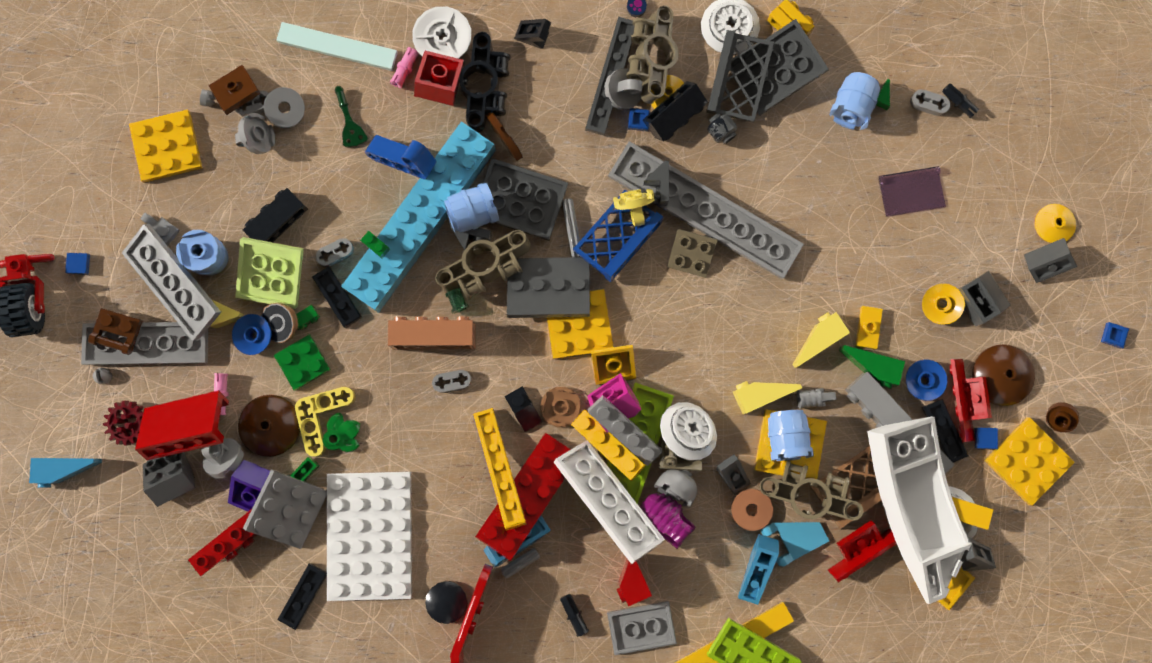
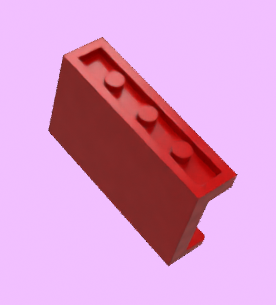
(181, 426)

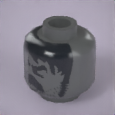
(722, 128)

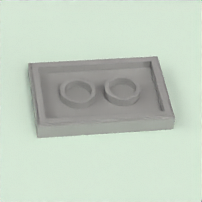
(641, 627)

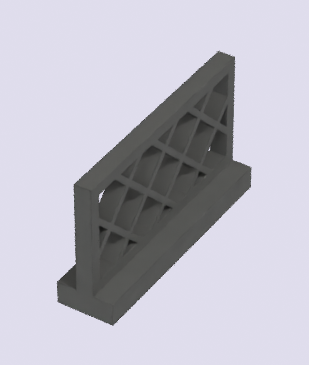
(723, 70)

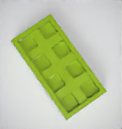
(742, 645)

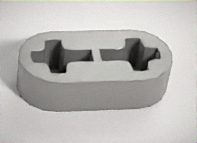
(930, 100)
(254, 105)
(337, 256)
(451, 376)

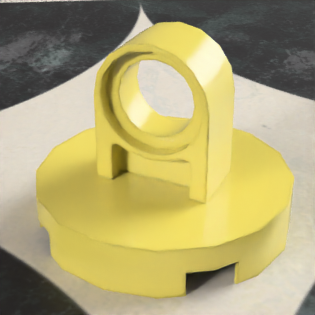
(634, 201)

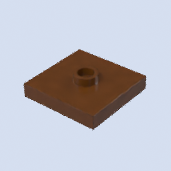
(234, 89)

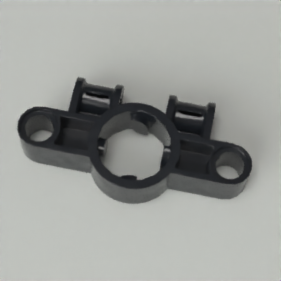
(494, 64)

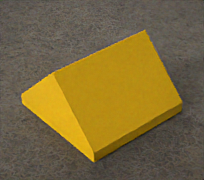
(613, 361)

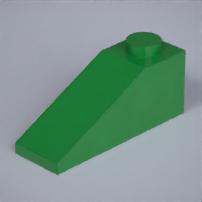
(882, 368)

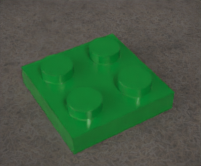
(302, 362)

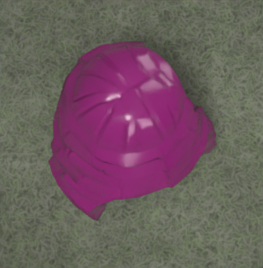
(667, 518)

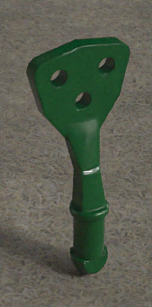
(349, 124)

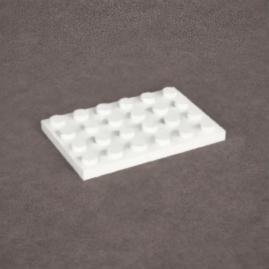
(369, 536)

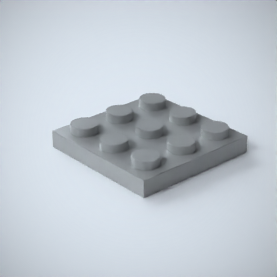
(285, 509)

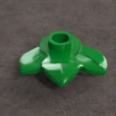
(343, 431)

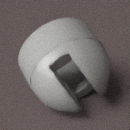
(205, 98)
(105, 374)

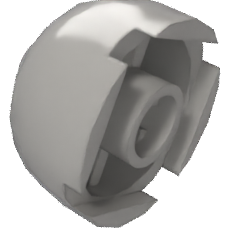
(678, 486)

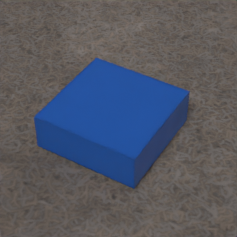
(636, 119)
(77, 263)
(1114, 335)
(986, 438)

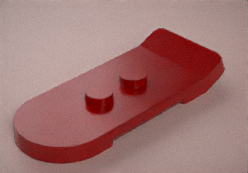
(475, 607)

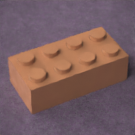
(431, 334)

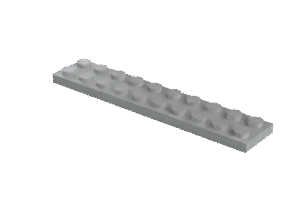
(710, 213)

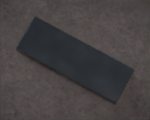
(337, 297)
(947, 433)
(302, 596)

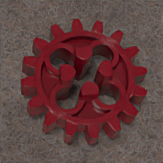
(121, 434)

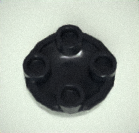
(446, 602)

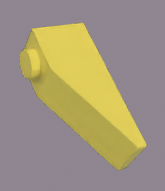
(822, 336)
(759, 394)

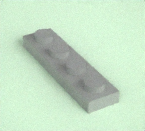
(624, 430)

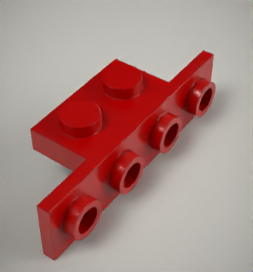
(971, 399)
(223, 547)
(861, 548)

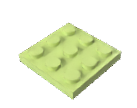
(269, 272)

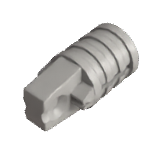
(814, 398)

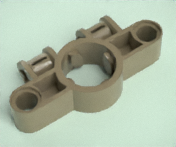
(641, 67)
(506, 264)
(835, 500)

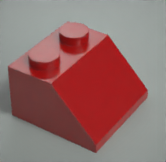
(438, 78)
(632, 584)

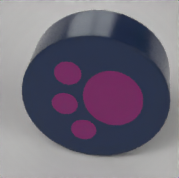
(636, 7)

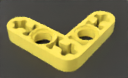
(315, 409)

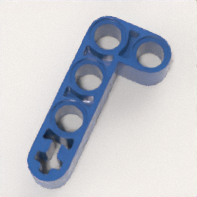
(410, 159)

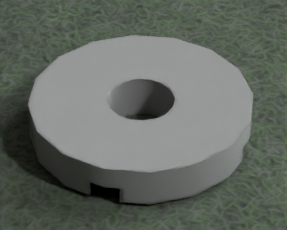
(289, 96)

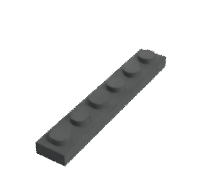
(615, 60)

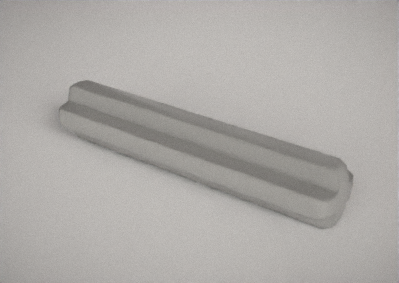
(571, 224)

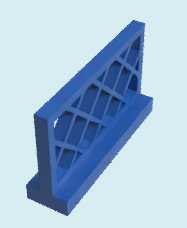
(628, 250)

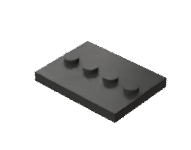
(790, 68)
(525, 198)
(549, 288)

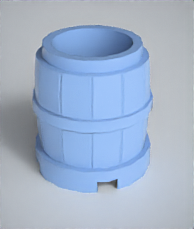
(855, 101)
(471, 208)
(212, 259)
(789, 435)

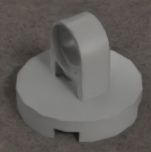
(621, 91)
(255, 134)
(222, 458)

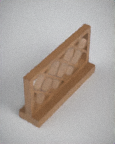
(866, 501)

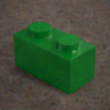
(375, 244)
(307, 316)
(306, 469)

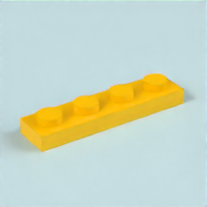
(608, 445)

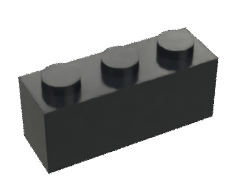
(675, 111)
(275, 217)

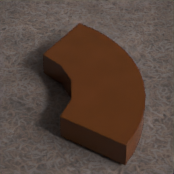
(505, 138)

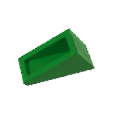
(884, 96)

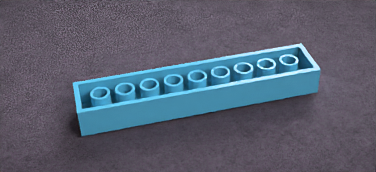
(419, 217)

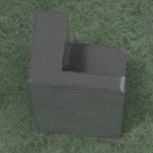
(1050, 260)

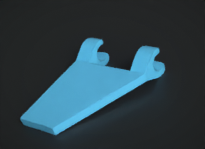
(797, 537)

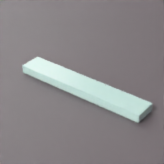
(337, 46)

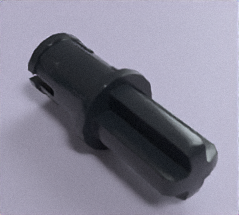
(960, 100)
(574, 615)

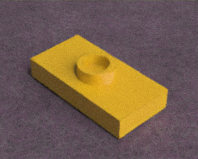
(869, 327)

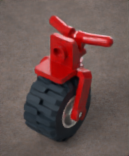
(20, 302)

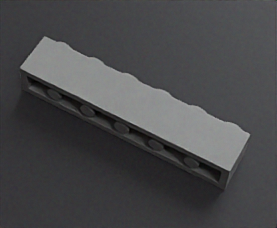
(880, 406)

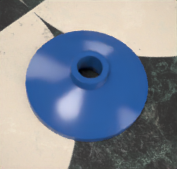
(243, 334)
(935, 377)

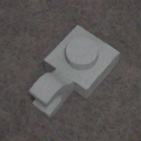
(162, 227)

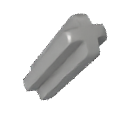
(520, 563)

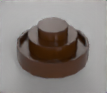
(1062, 417)

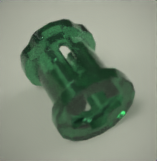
(457, 301)

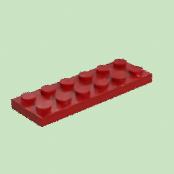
(535, 487)

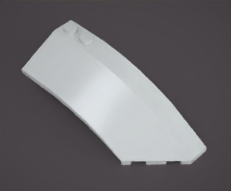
(919, 503)

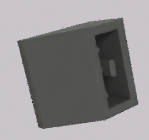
(983, 299)
(167, 478)

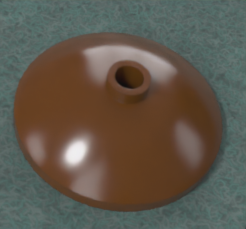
(994, 364)
(282, 427)

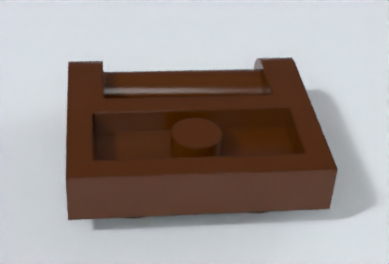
(116, 324)

